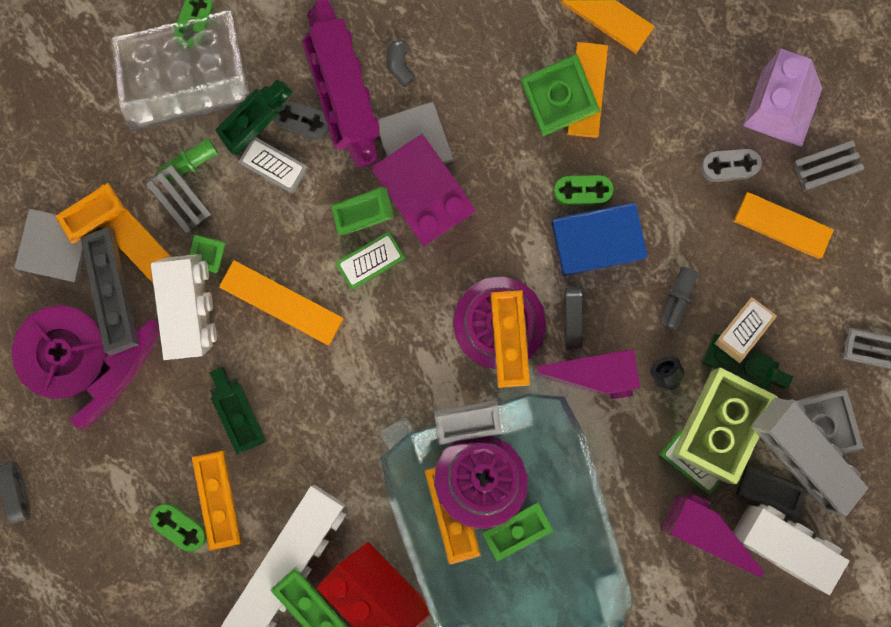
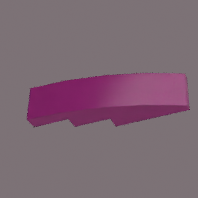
(123, 370)

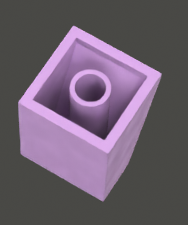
(785, 98)

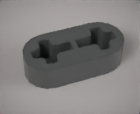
(298, 127)
(573, 318)
(13, 493)

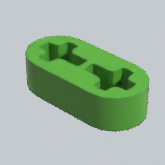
(188, 12)
(583, 183)
(173, 533)

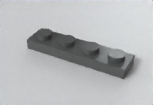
(109, 291)

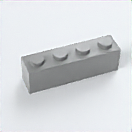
(810, 456)

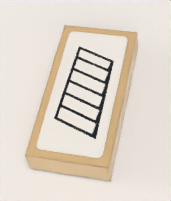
(745, 330)

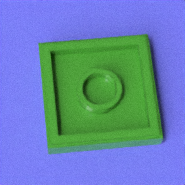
(560, 95)

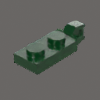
(253, 116)
(753, 368)
(235, 412)

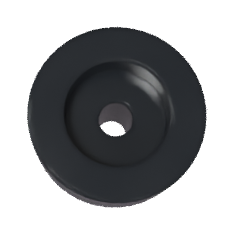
(667, 372)

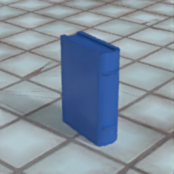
(599, 239)

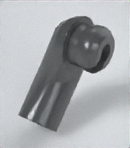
(395, 62)

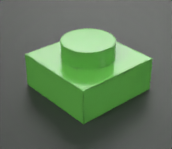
(210, 249)

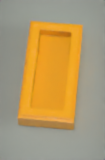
(90, 213)

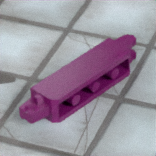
(340, 84)

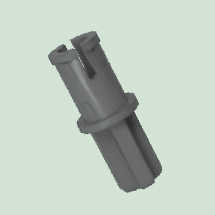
(679, 298)

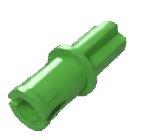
(191, 158)

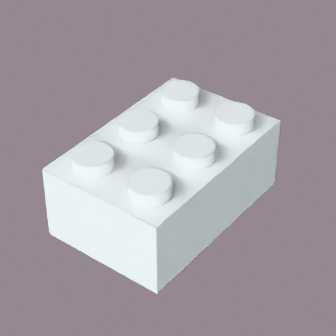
(183, 306)
(791, 547)

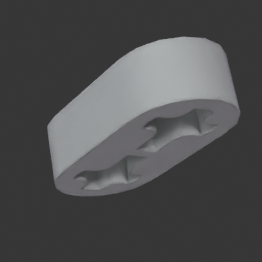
(730, 157)

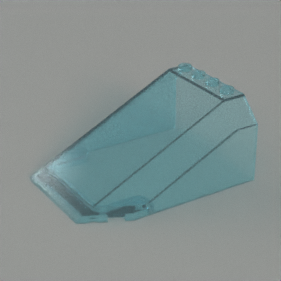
(555, 582)

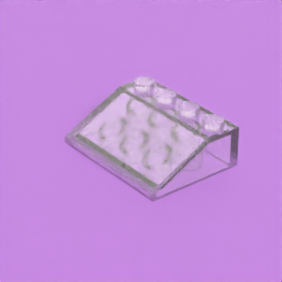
(169, 81)

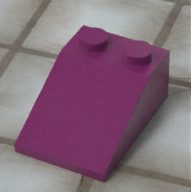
(423, 189)
(600, 374)
(704, 528)

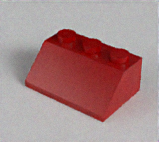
(373, 592)

